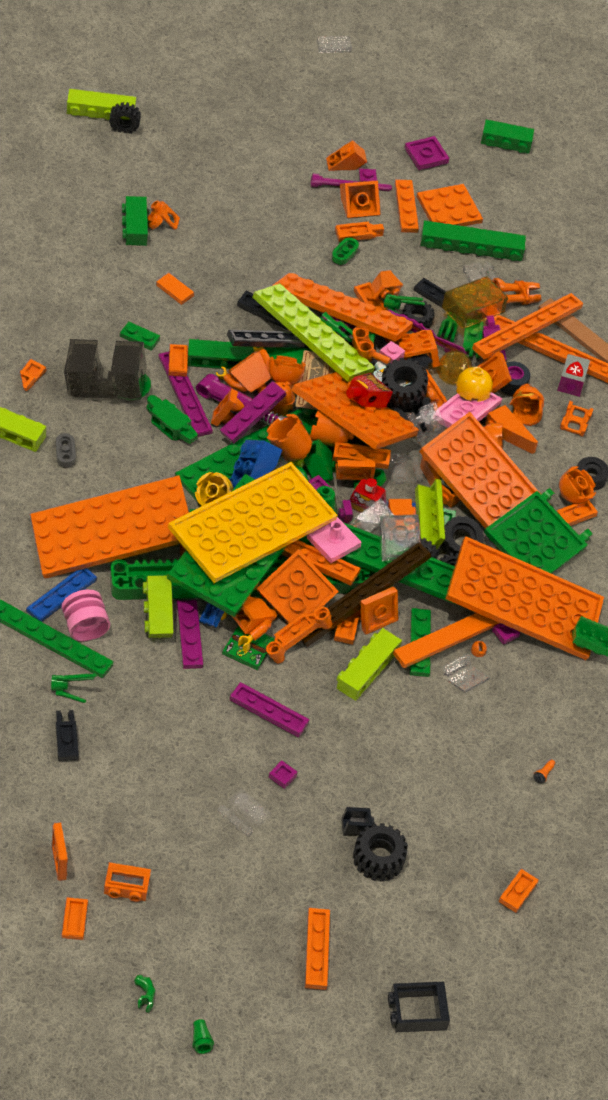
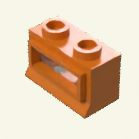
(127, 882)

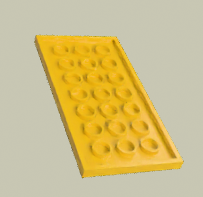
(252, 522)

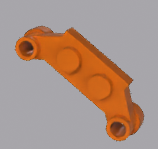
(297, 631)

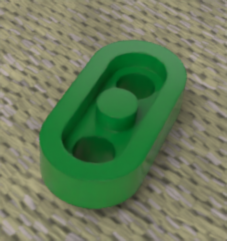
(342, 253)

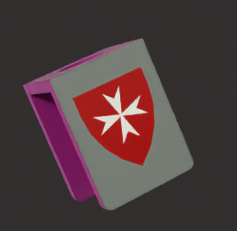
(573, 375)

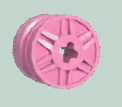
(85, 615)

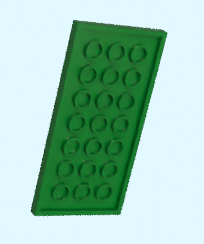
(230, 592)

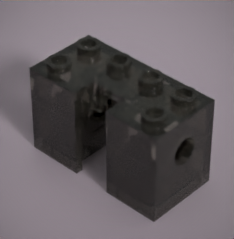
(123, 380)

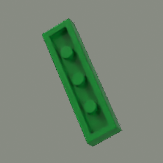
(419, 628)

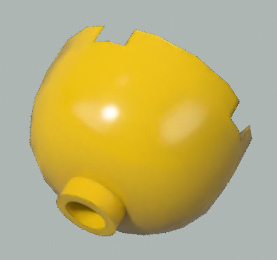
(475, 384)
(211, 487)

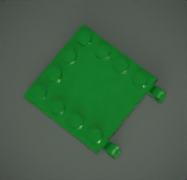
(537, 534)

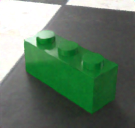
(507, 136)
(135, 220)

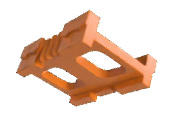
(569, 417)

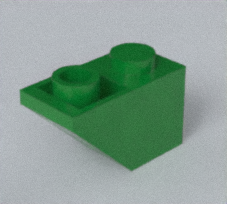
(319, 461)

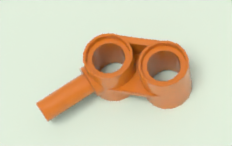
(365, 346)

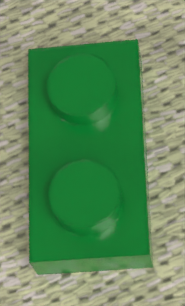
(136, 333)

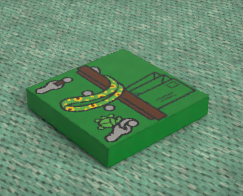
(252, 657)

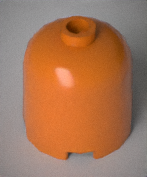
(329, 431)
(290, 437)

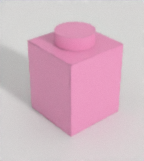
(392, 351)

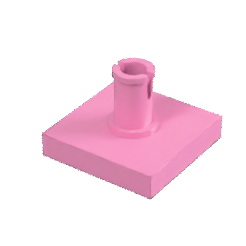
(334, 540)

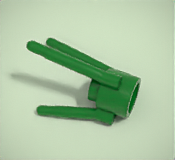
(394, 302)
(60, 683)

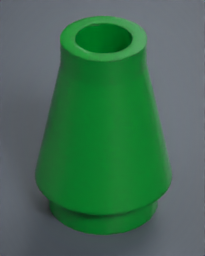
(202, 1038)

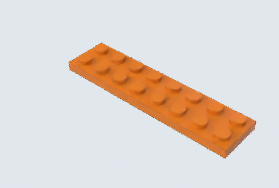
(346, 308)

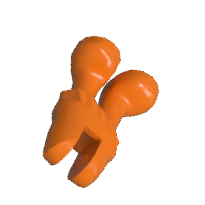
(521, 289)

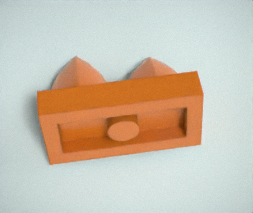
(222, 411)

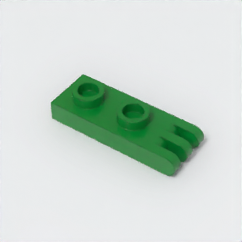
(472, 335)

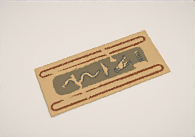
(314, 368)

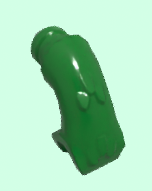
(147, 986)

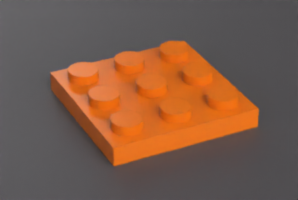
(450, 206)
(297, 588)

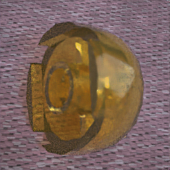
(452, 365)

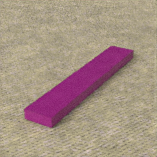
(188, 399)

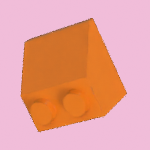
(360, 198)

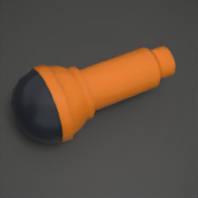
(541, 775)

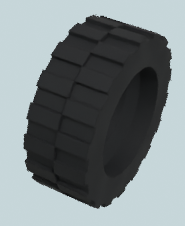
(460, 523)

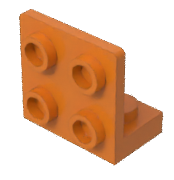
(420, 343)
(354, 469)

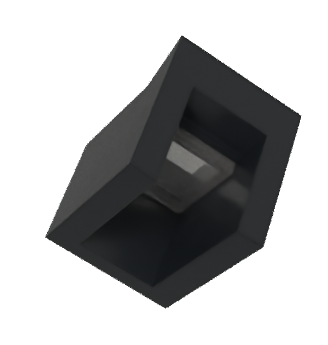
(355, 820)

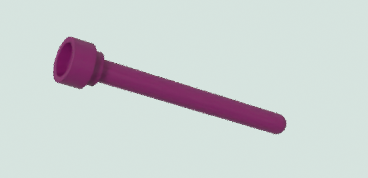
(317, 180)

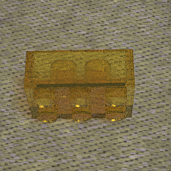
(474, 301)

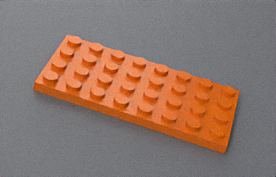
(108, 527)
(521, 596)

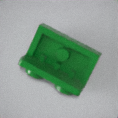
(591, 636)

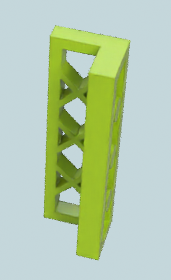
(430, 512)

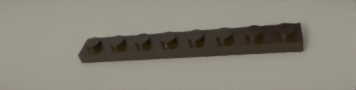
(375, 584)

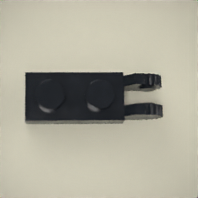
(66, 737)

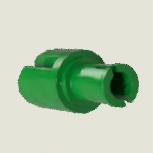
(337, 326)
(448, 327)

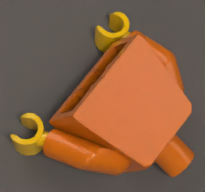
(249, 373)
(253, 619)

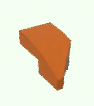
(31, 373)

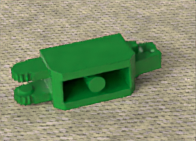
(170, 420)

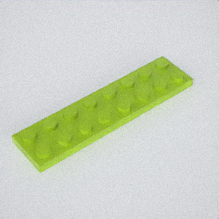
(313, 332)

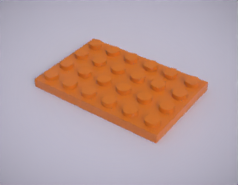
(371, 424)
(477, 470)

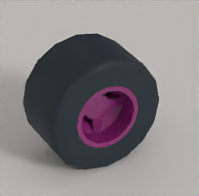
(519, 374)

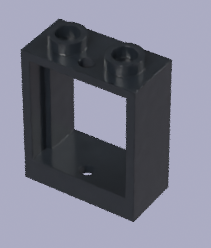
(419, 989)

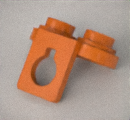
(159, 212)

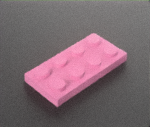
(458, 407)

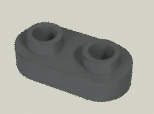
(65, 451)

